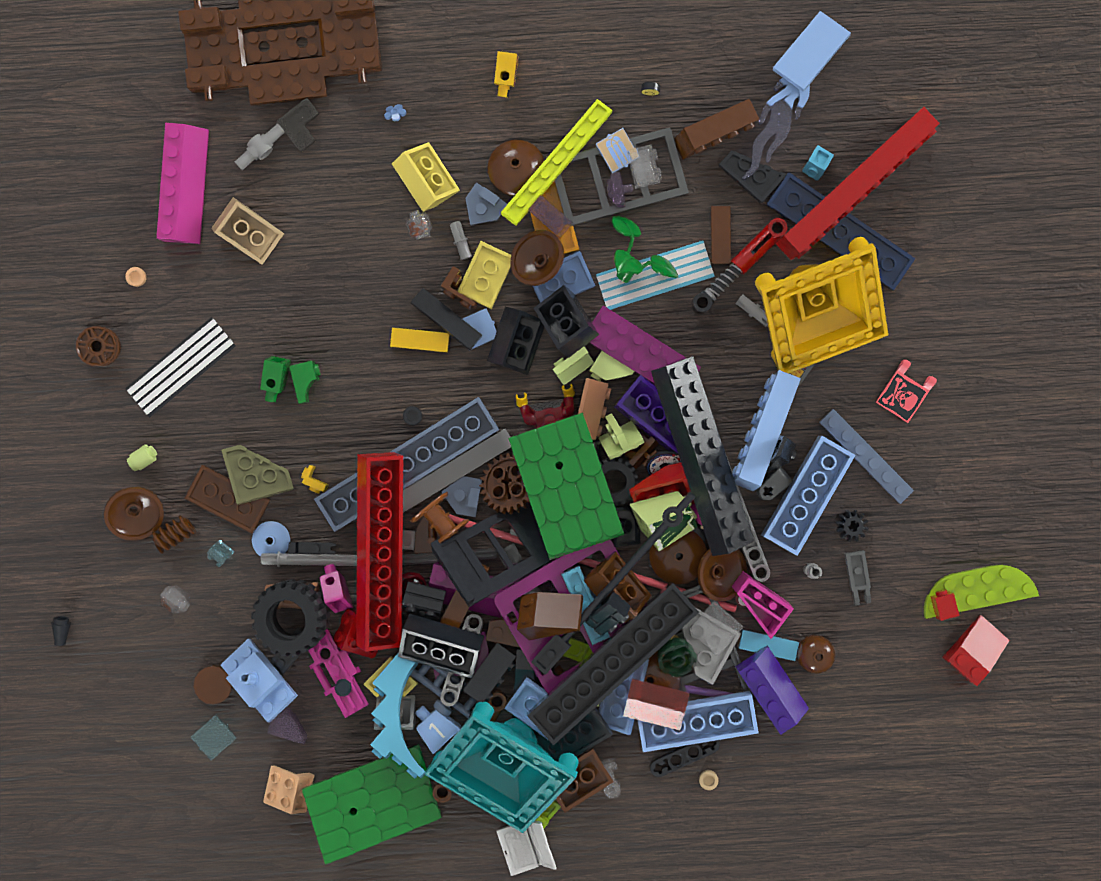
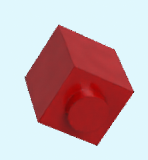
(944, 605)

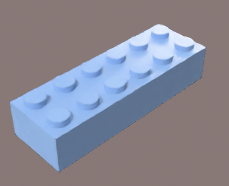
(766, 430)
(808, 495)
(704, 722)

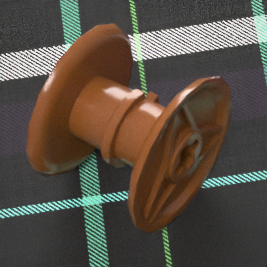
(439, 519)

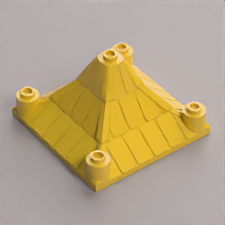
(824, 308)

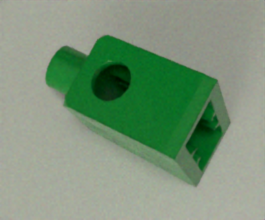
(276, 369)

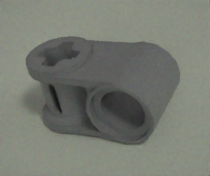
(776, 482)

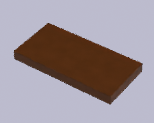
(215, 494)

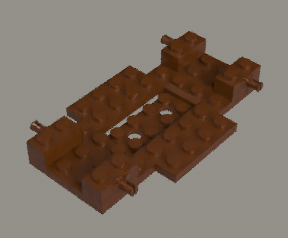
(222, 53)

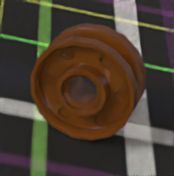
(86, 346)

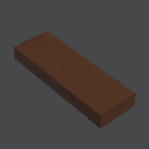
(720, 235)

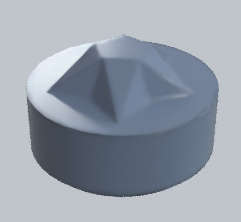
(441, 708)

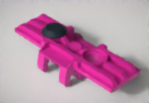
(340, 667)

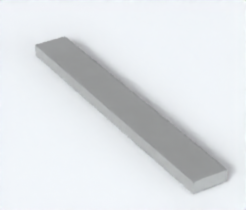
(455, 469)

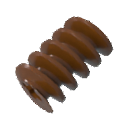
(173, 534)

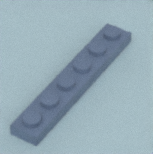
(866, 456)

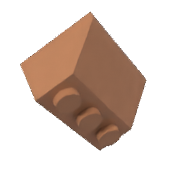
(592, 405)

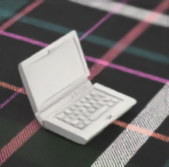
(525, 849)

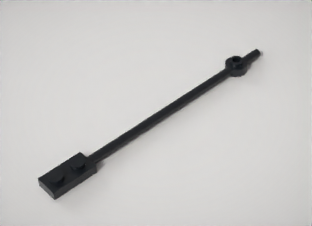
(559, 644)

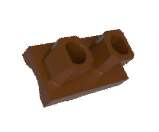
(645, 452)

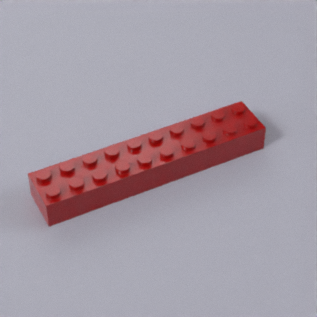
(858, 184)
(379, 550)

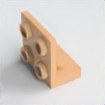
(285, 790)

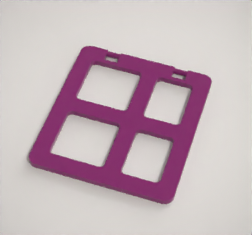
(551, 571)

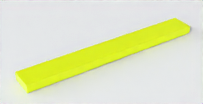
(556, 162)

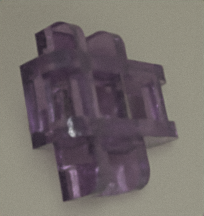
(617, 189)

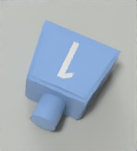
(435, 728)

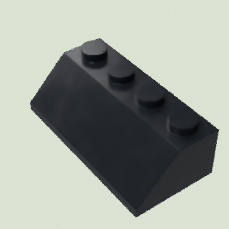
(440, 646)

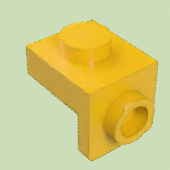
(315, 485)

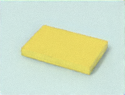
(485, 275)

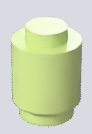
(142, 457)

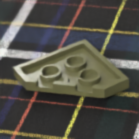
(254, 475)

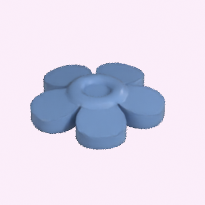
(395, 112)

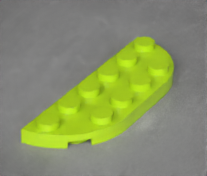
(983, 587)

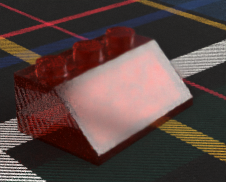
(656, 704)

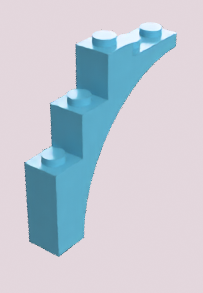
(391, 740)

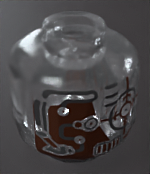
(418, 224)
(175, 599)

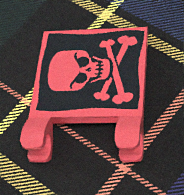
(903, 395)

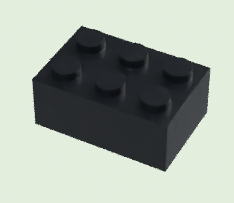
(566, 321)

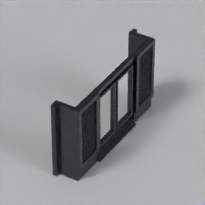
(468, 572)

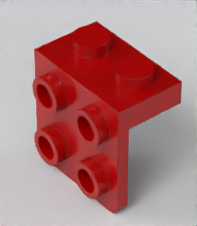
(346, 635)

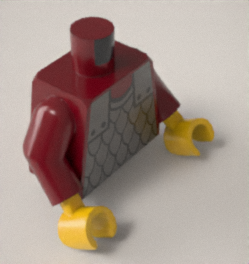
(547, 412)

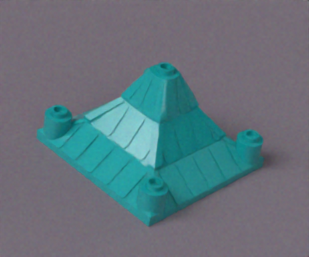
(502, 768)

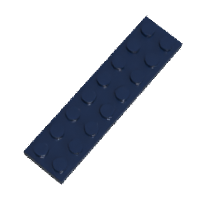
(796, 199)

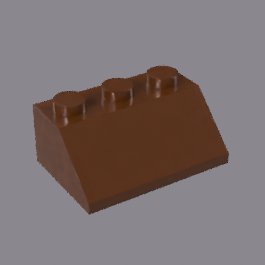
(628, 589)

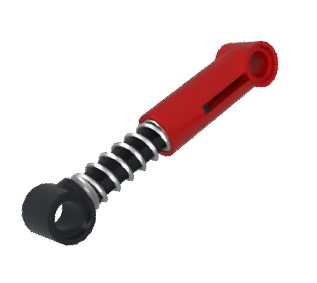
(741, 263)

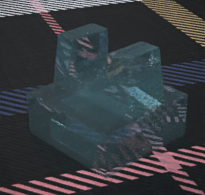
(220, 553)

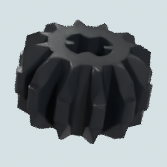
(858, 528)

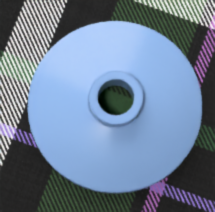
(274, 530)

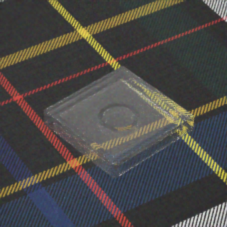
(715, 628)

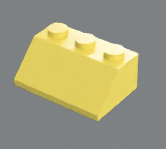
(425, 176)

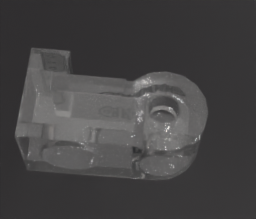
(614, 789)

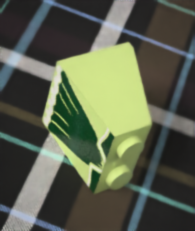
(649, 517)

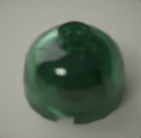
(676, 657)

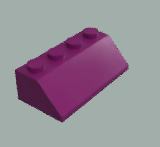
(440, 580)

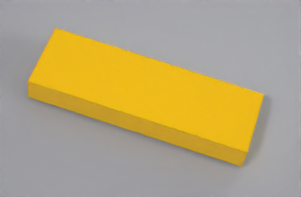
(419, 340)

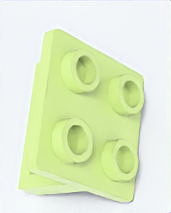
(620, 438)

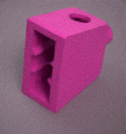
(335, 590)

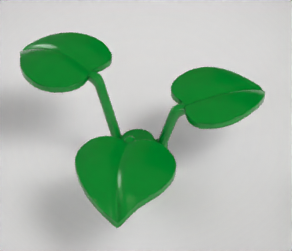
(626, 264)

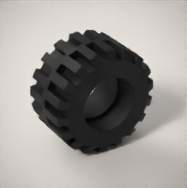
(629, 474)

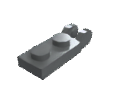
(858, 575)

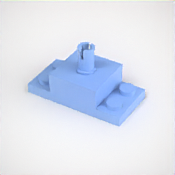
(258, 681)

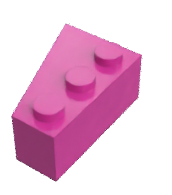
(763, 603)

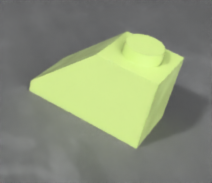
(608, 368)

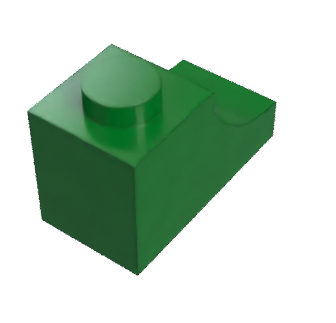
(303, 377)

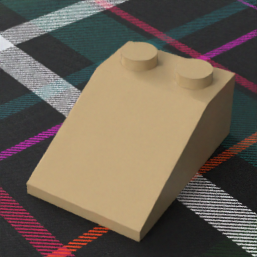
(247, 231)

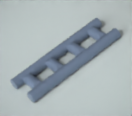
(435, 687)

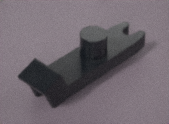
(311, 548)

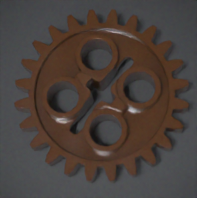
(493, 486)

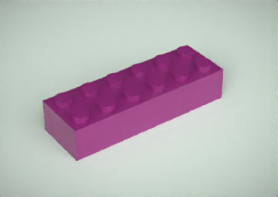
(631, 344)

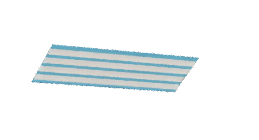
(689, 261)

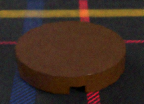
(212, 685)

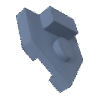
(483, 205)
(464, 495)

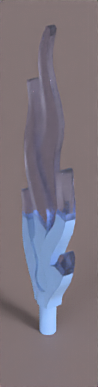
(779, 121)

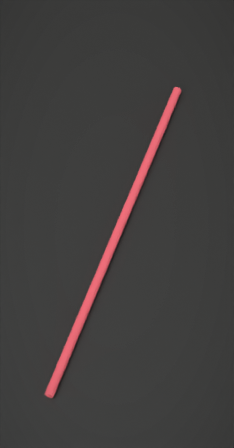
(592, 563)

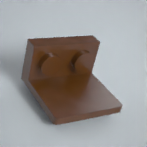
(453, 280)

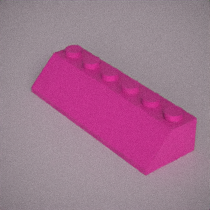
(182, 183)

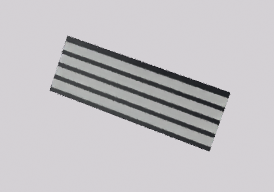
(180, 367)

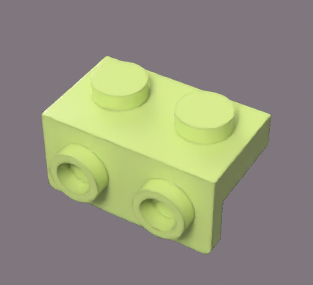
(572, 366)

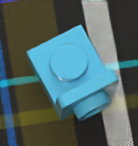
(817, 163)

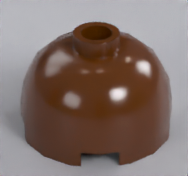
(815, 654)

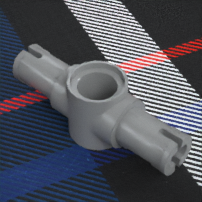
(259, 147)

